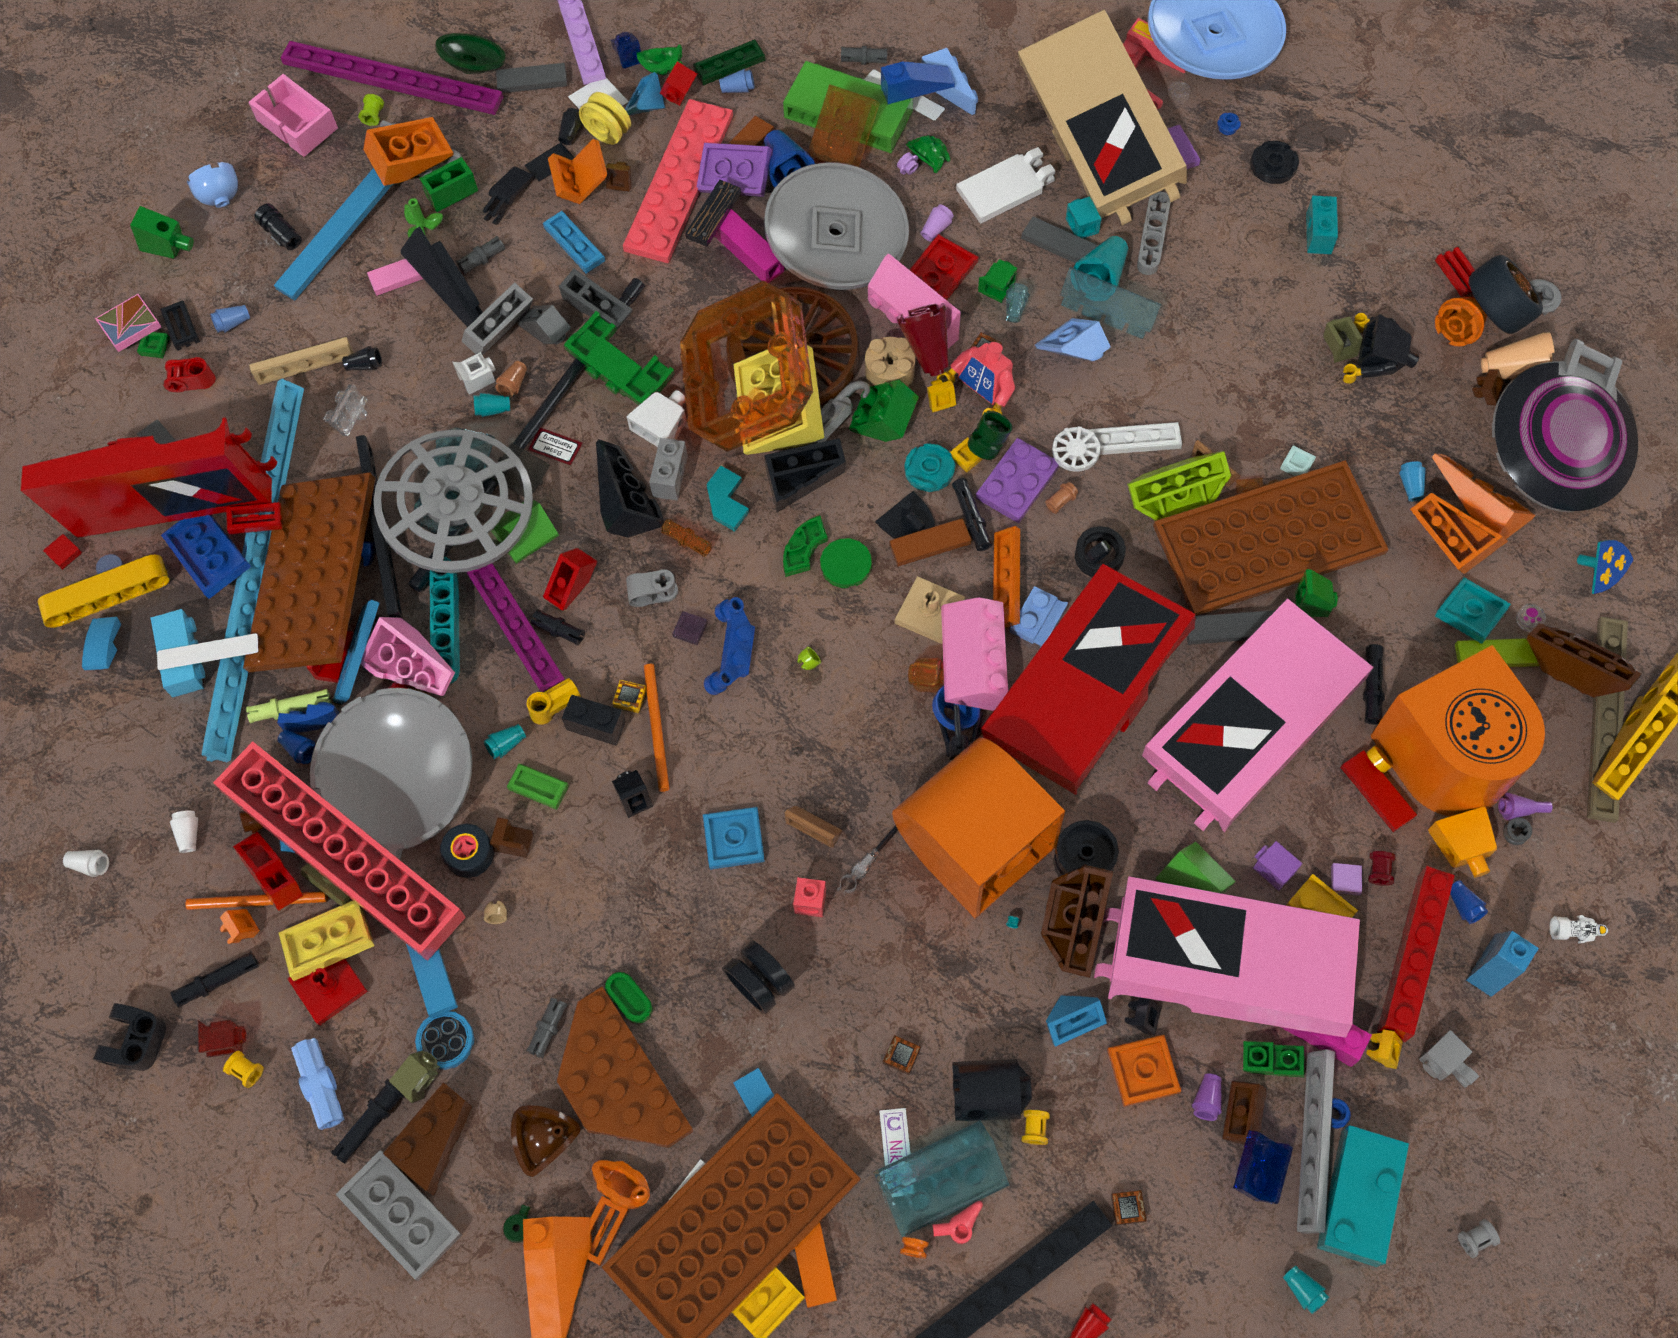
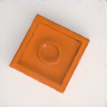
(1144, 1070)

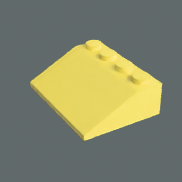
(759, 378)

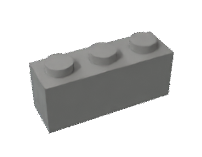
(497, 319)

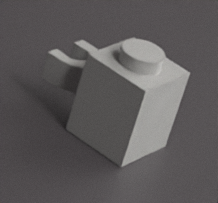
(1446, 1058)

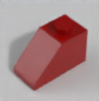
(569, 577)

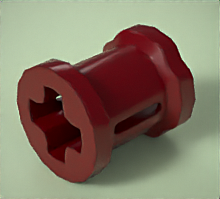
(1381, 868)

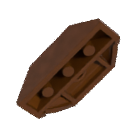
(1580, 662)
(1076, 917)

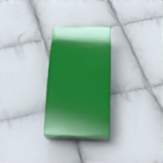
(1273, 1059)

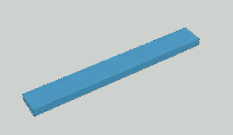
(332, 236)

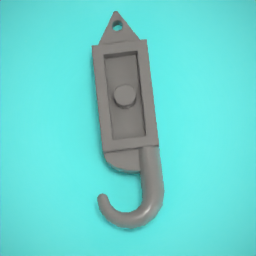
(840, 408)

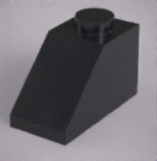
(632, 793)

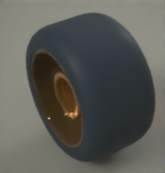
(1505, 294)

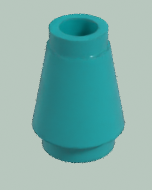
(490, 404)
(503, 741)
(1306, 1290)

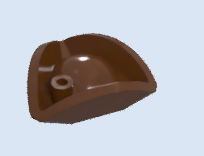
(540, 1136)

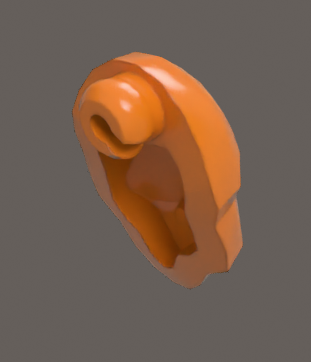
(621, 1183)

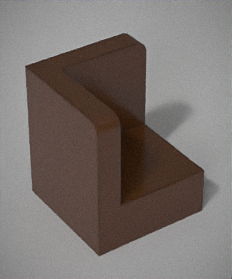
(511, 839)

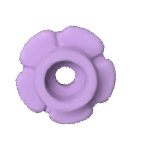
(908, 163)

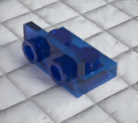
(1262, 1168)

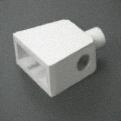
(658, 417)

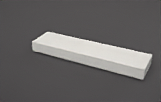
(1137, 438)

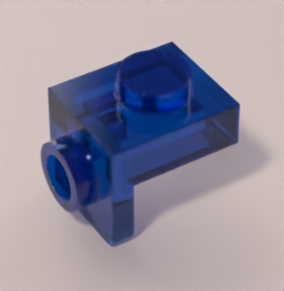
(626, 47)

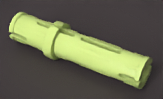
(296, 703)

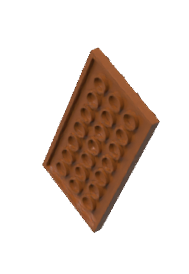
(1269, 537)
(311, 573)
(731, 1223)

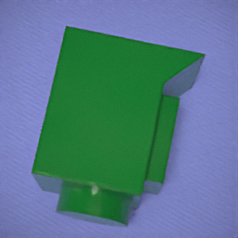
(998, 280)

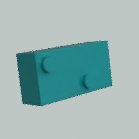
(1363, 1196)

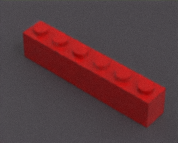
(1416, 953)

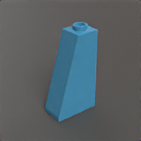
(1502, 962)

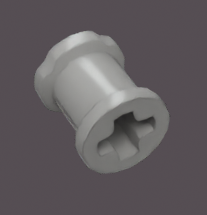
(1479, 1238)

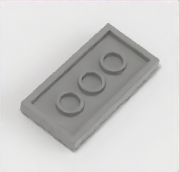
(399, 1215)

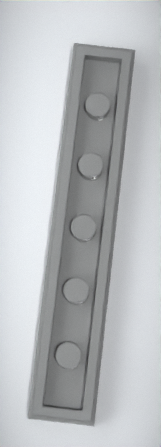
(1316, 1142)

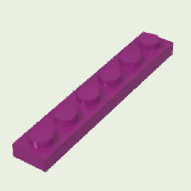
(516, 627)

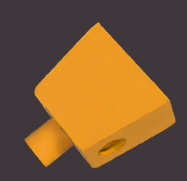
(1466, 839)

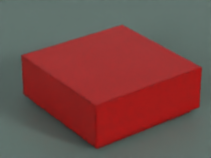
(62, 551)

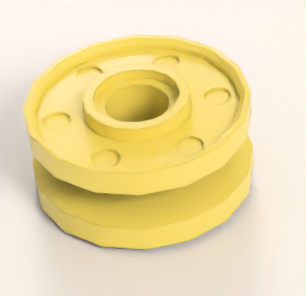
(604, 118)

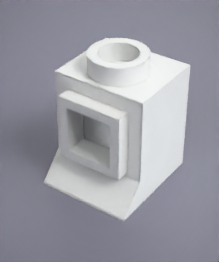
(475, 372)

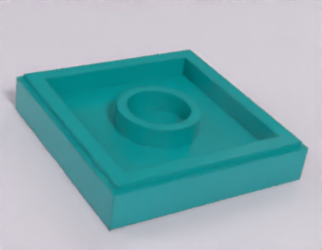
(1472, 610)

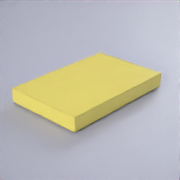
(325, 939)

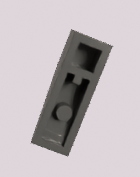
(590, 297)

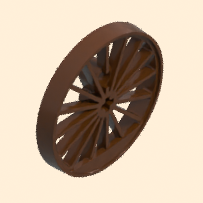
(736, 349)

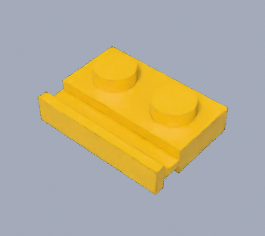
(1319, 897)
(768, 1305)

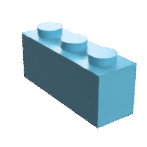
(174, 631)

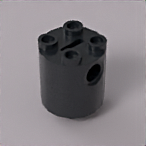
(990, 1090)

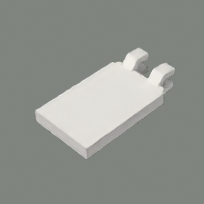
(1005, 185)

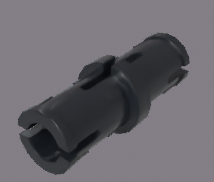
(557, 627)

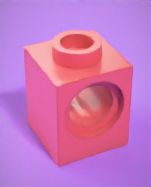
(809, 897)

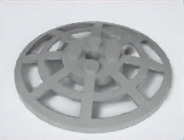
(455, 511)

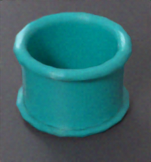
(1012, 922)

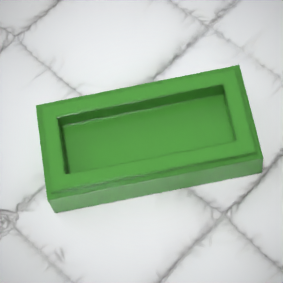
(537, 786)

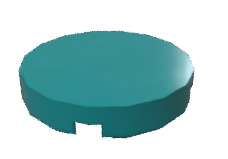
(929, 467)

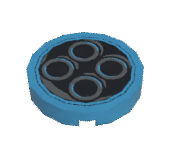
(446, 1038)

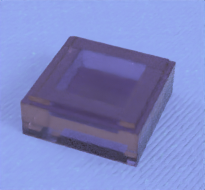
(689, 628)

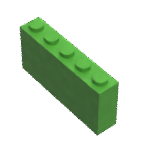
(808, 95)

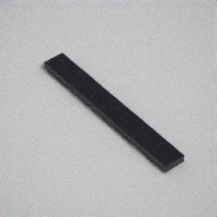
(382, 547)

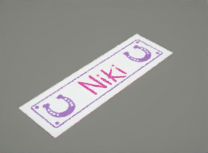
(894, 1134)

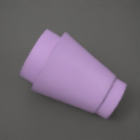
(937, 221)

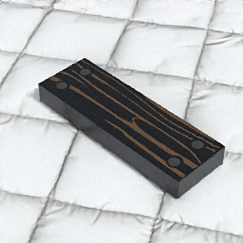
(713, 213)

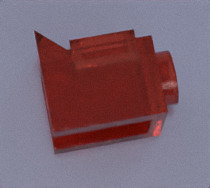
(220, 1038)

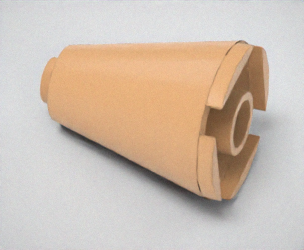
(1519, 356)

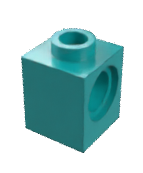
(1083, 217)

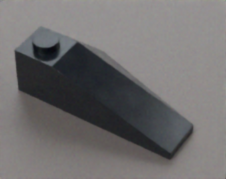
(622, 497)

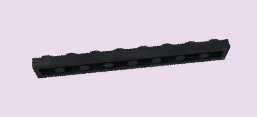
(1021, 1275)

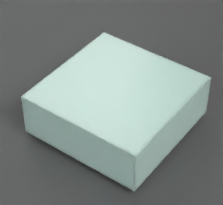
(1297, 461)

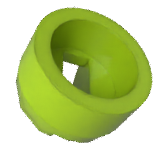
(809, 658)

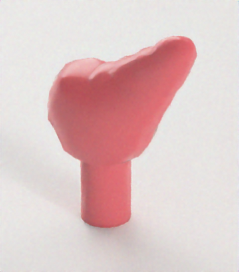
(960, 1225)

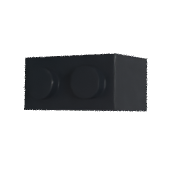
(593, 720)

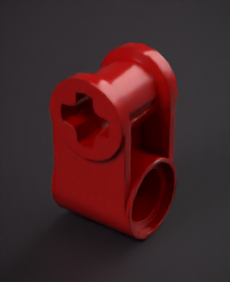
(188, 375)

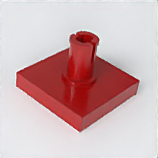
(329, 990)

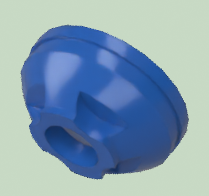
(968, 714)

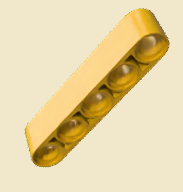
(103, 591)

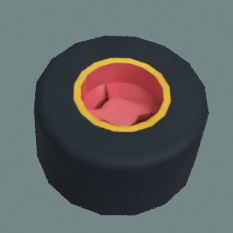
(461, 842)

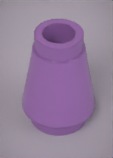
(1208, 1098)

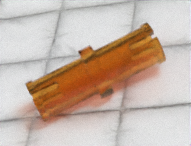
(686, 537)

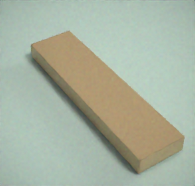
(301, 361)

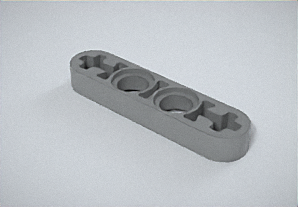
(1152, 232)

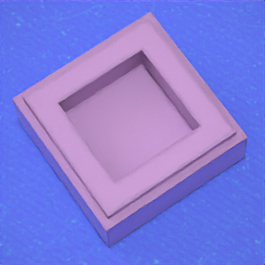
(1346, 879)

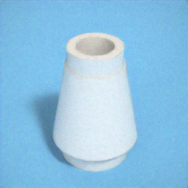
(185, 828)
(87, 862)

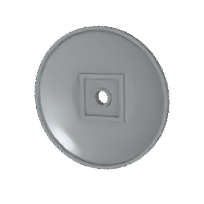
(835, 198)

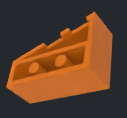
(1456, 533)

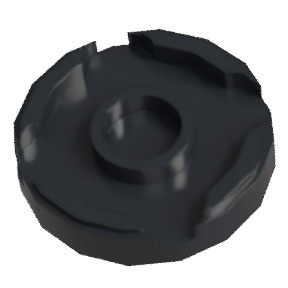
(1274, 162)

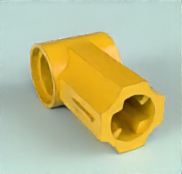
(554, 699)

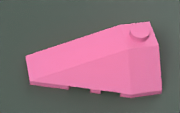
(403, 655)

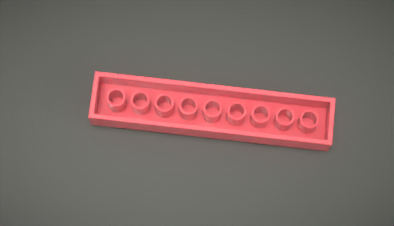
(340, 850)

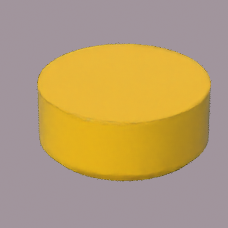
(1379, 759)

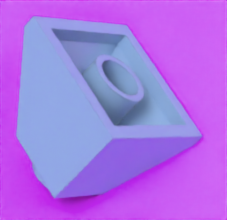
(1077, 339)

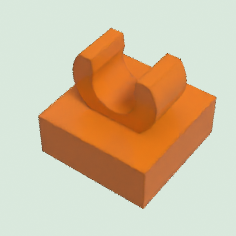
(239, 925)

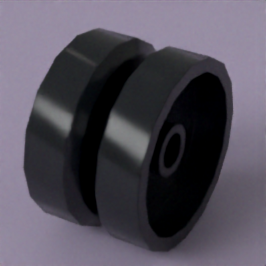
(1089, 839)
(759, 978)

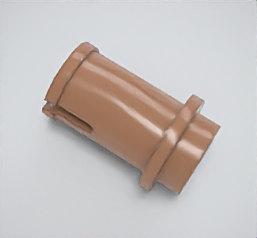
(1061, 497)

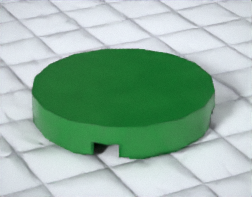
(846, 563)

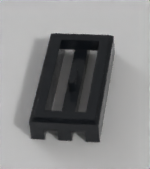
(185, 340)

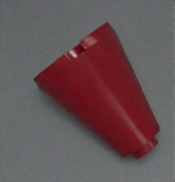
(927, 336)

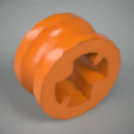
(914, 1247)

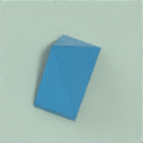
(646, 96)
(1074, 1017)

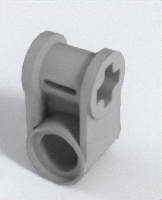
(649, 588)

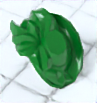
(660, 59)
(930, 151)

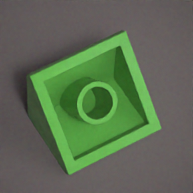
(538, 533)
(1196, 870)

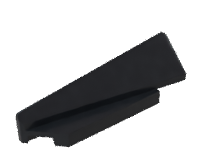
(442, 275)

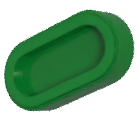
(628, 997)

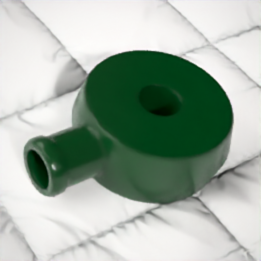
(514, 1220)

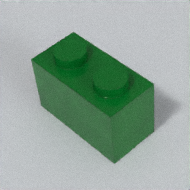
(449, 184)

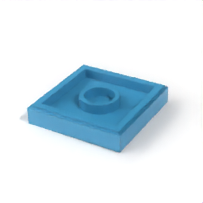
(733, 838)

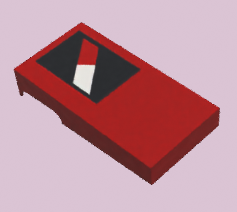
(148, 482)
(1088, 678)

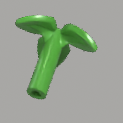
(415, 217)

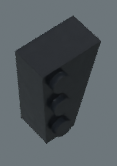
(803, 470)

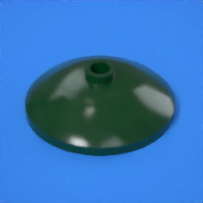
(470, 53)

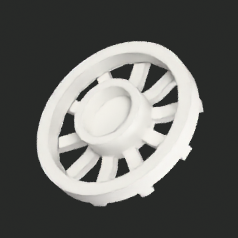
(1076, 449)

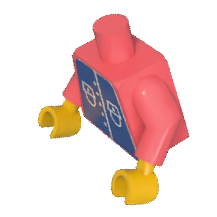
(986, 373)

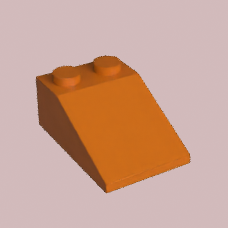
(405, 149)

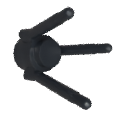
(959, 742)

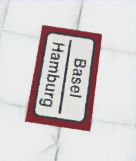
(555, 446)

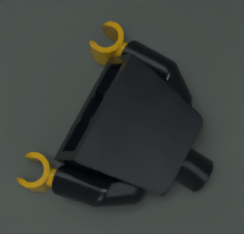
(1382, 350)

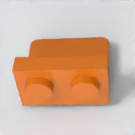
(580, 176)

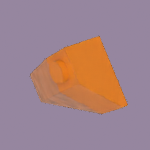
(1489, 508)
(554, 1269)

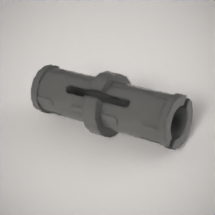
(863, 55)
(480, 255)
(546, 1027)

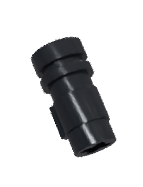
(281, 231)

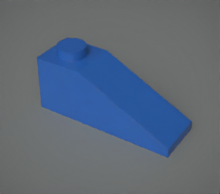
(912, 79)

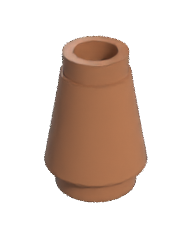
(511, 379)

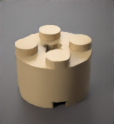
(889, 360)

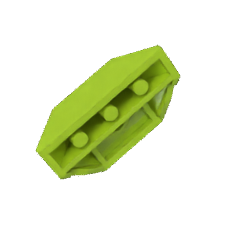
(1180, 486)

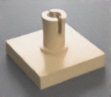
(923, 608)

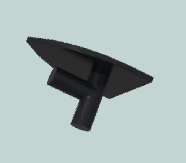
(906, 517)

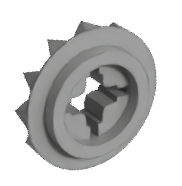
(1551, 295)

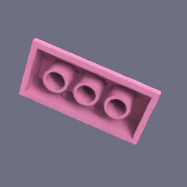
(899, 290)
(974, 653)

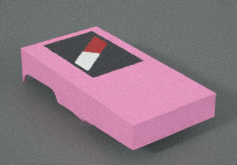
(1255, 714)
(1234, 957)

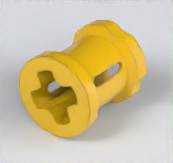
(243, 1069)
(1035, 1127)

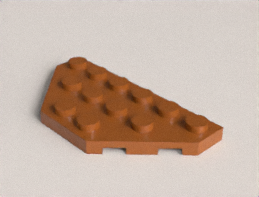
(614, 1081)

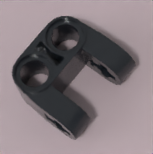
(134, 1040)

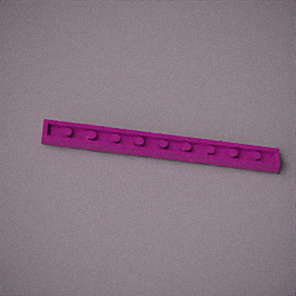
(392, 77)

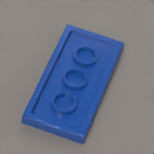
(206, 553)

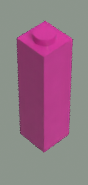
(749, 247)

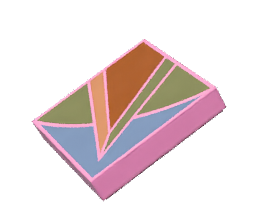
(128, 322)

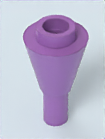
(1515, 806)

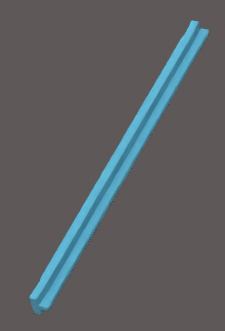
(231, 675)

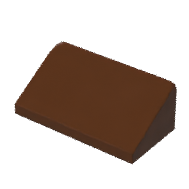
(1244, 1111)

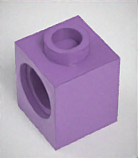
(1276, 865)

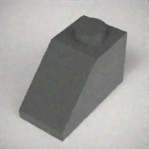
(545, 324)

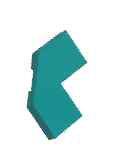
(724, 509)

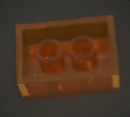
(843, 127)

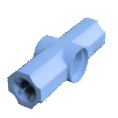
(317, 1083)

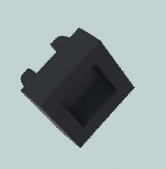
(1146, 1015)

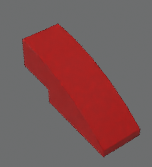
(268, 871)

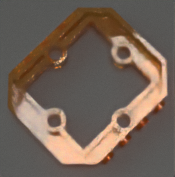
(737, 317)

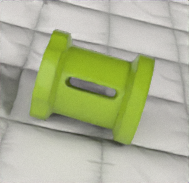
(371, 110)

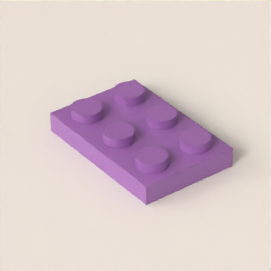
(736, 164)
(1017, 480)

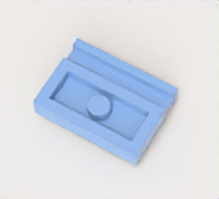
(1039, 616)

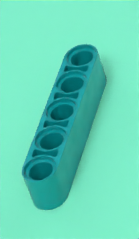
(441, 609)

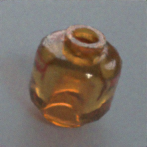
(926, 674)

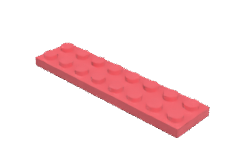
(675, 182)

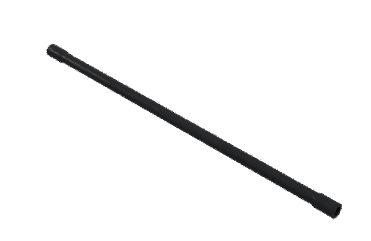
(628, 297)

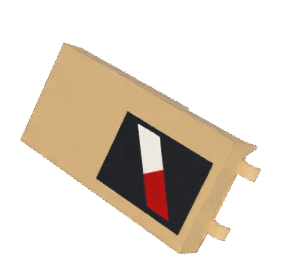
(1103, 116)

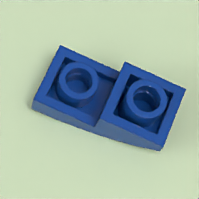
(315, 718)

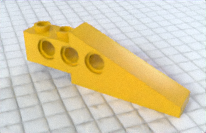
(1641, 734)

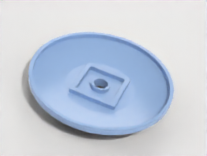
(1246, 43)

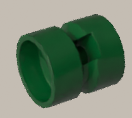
(989, 435)

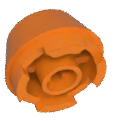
(1461, 321)

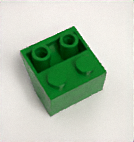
(884, 411)

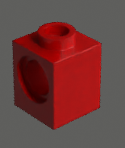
(678, 83)

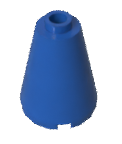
(785, 156)

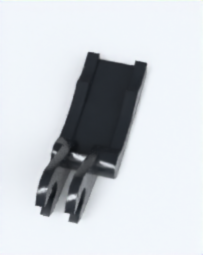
(505, 191)

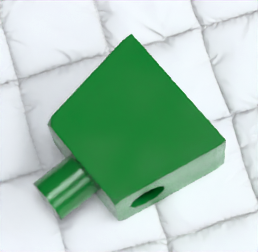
(159, 234)

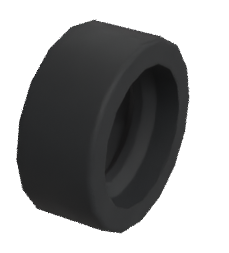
(1099, 534)

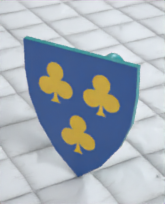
(1610, 564)

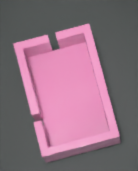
(296, 117)

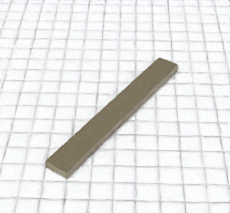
(1606, 722)

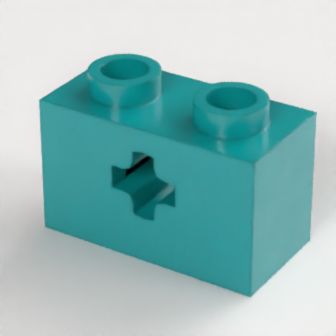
(1322, 224)

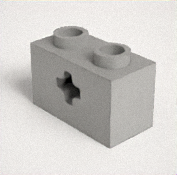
(668, 469)

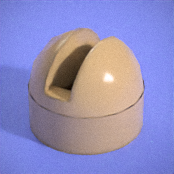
(495, 913)

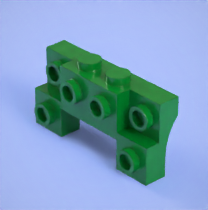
(612, 366)

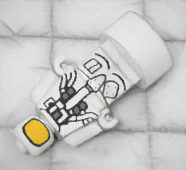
(1585, 929)

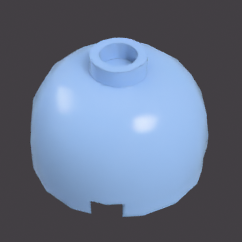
(214, 185)

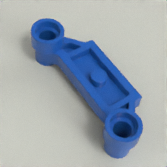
(736, 648)

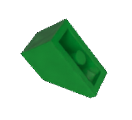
(1315, 595)

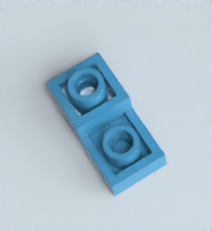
(99, 644)

